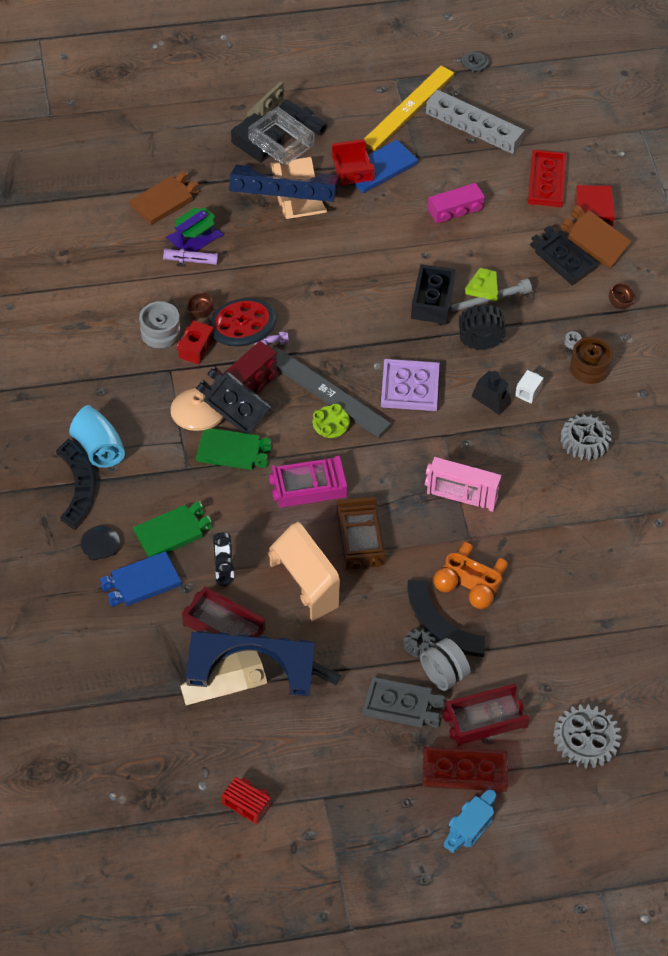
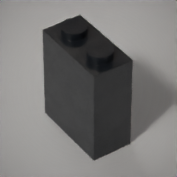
(240, 138)

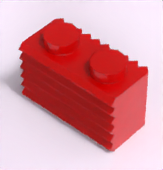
(246, 799)

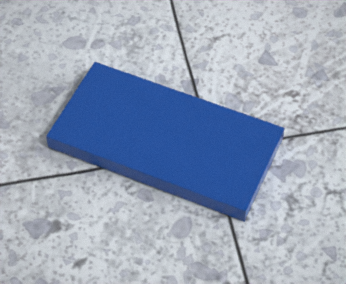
(388, 163)

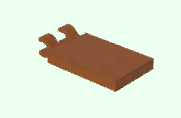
(165, 198)
(595, 236)

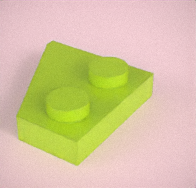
(483, 285)

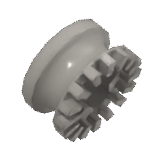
(572, 335)

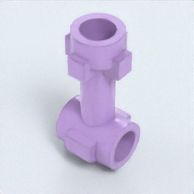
(282, 338)

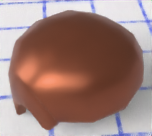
(621, 295)
(200, 305)

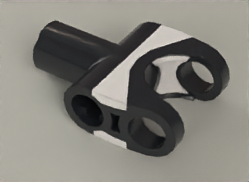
(223, 559)

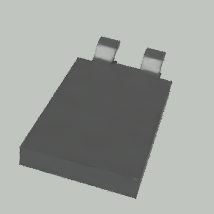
(402, 703)

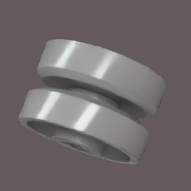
(159, 324)
(445, 664)

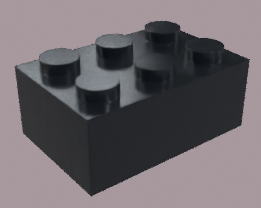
(433, 294)

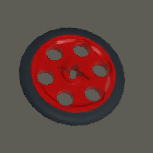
(243, 322)

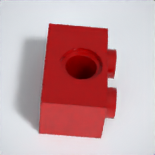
(195, 342)

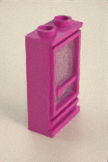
(308, 482)

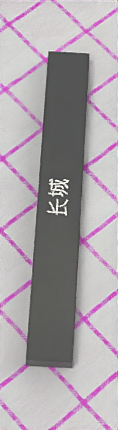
(331, 394)

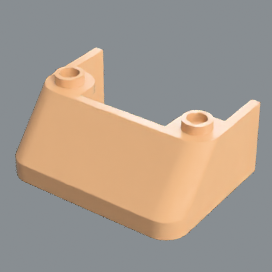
(309, 568)

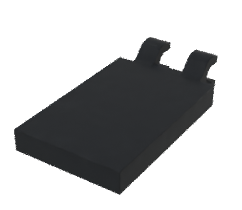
(563, 255)
(233, 400)

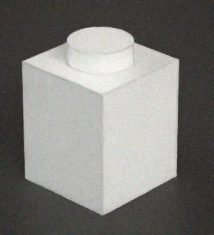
(529, 386)

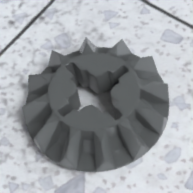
(478, 57)
(411, 639)

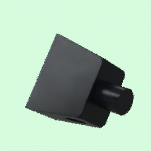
(493, 392)

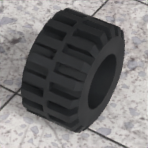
(482, 327)

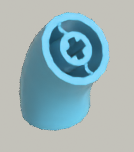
(97, 437)

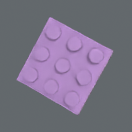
(410, 385)

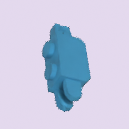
(472, 822)

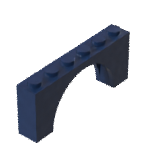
(247, 180)
(210, 649)

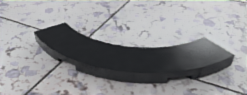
(84, 484)
(439, 627)

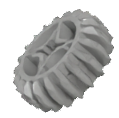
(586, 437)

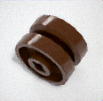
(591, 360)

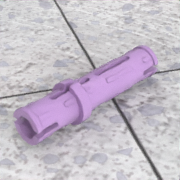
(189, 256)

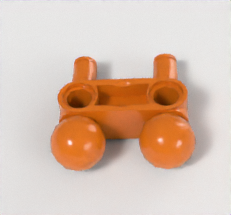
(464, 571)

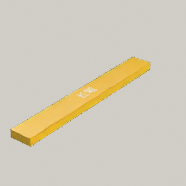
(407, 108)

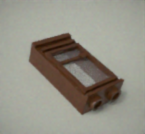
(360, 532)

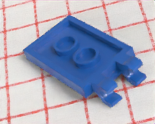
(141, 580)

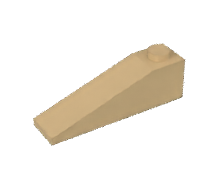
(232, 674)

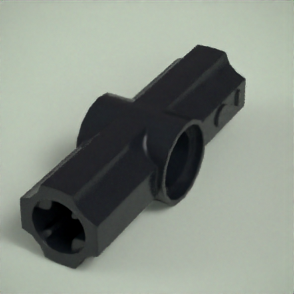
(305, 116)

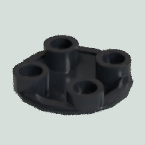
(100, 543)

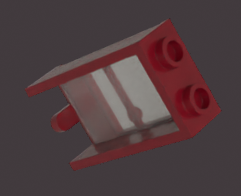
(218, 614)
(484, 714)

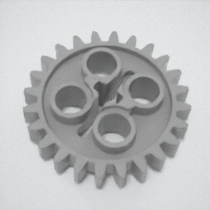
(587, 751)

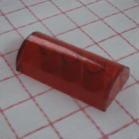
(465, 769)

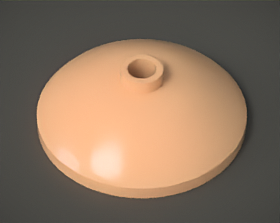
(192, 412)

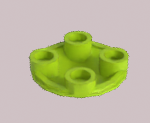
(331, 421)

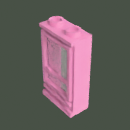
(462, 483)

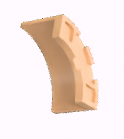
(297, 169)

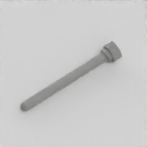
(522, 287)

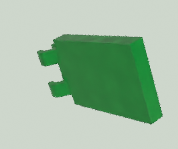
(233, 449)
(172, 529)

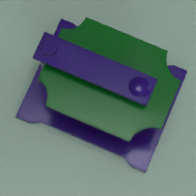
(194, 230)

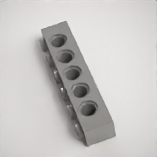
(475, 121)

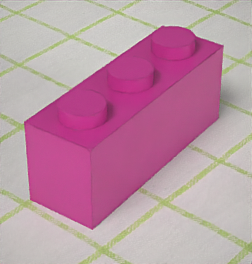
(456, 203)

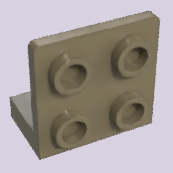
(269, 101)

